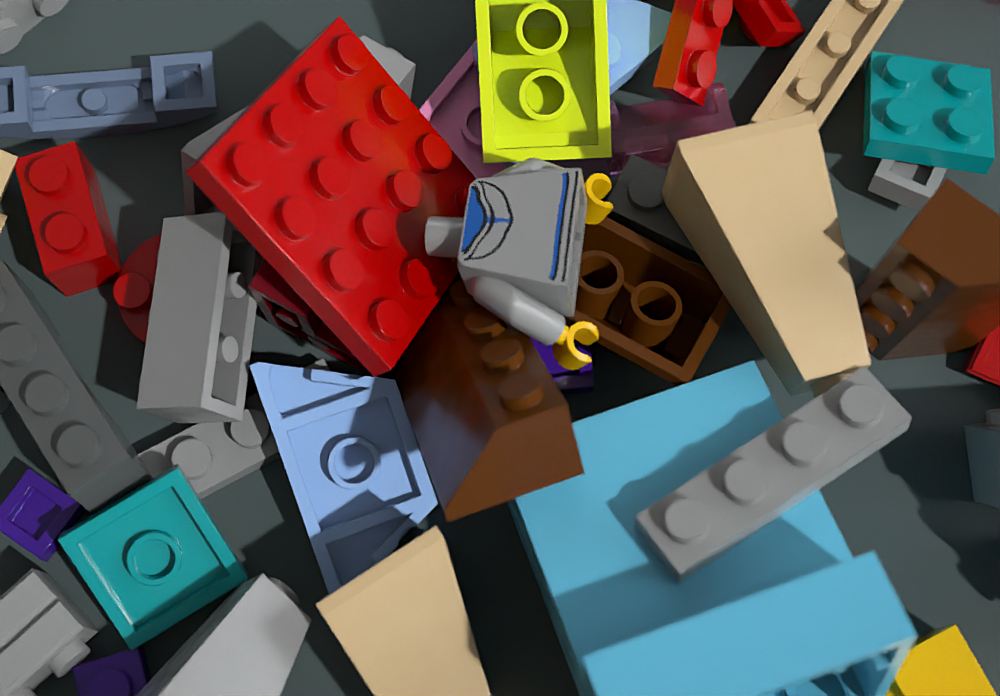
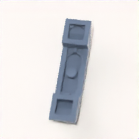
(107, 101)

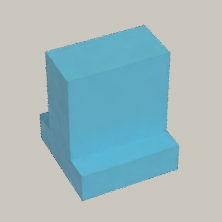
(760, 620)

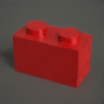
(69, 219)

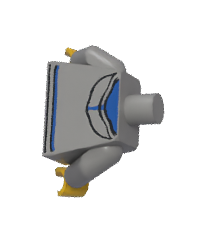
(525, 249)

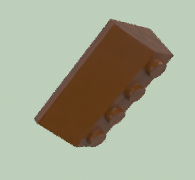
(936, 281)
(646, 301)
(483, 408)

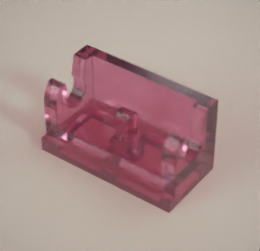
(655, 127)

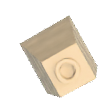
(772, 240)
(408, 624)

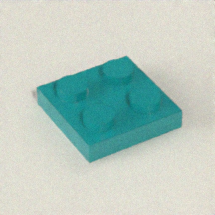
(928, 113)
(153, 556)

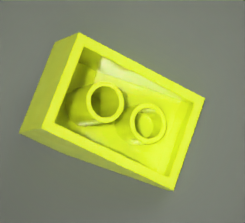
(543, 79)

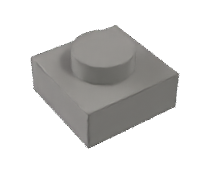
(906, 182)

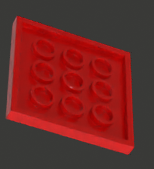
(337, 193)

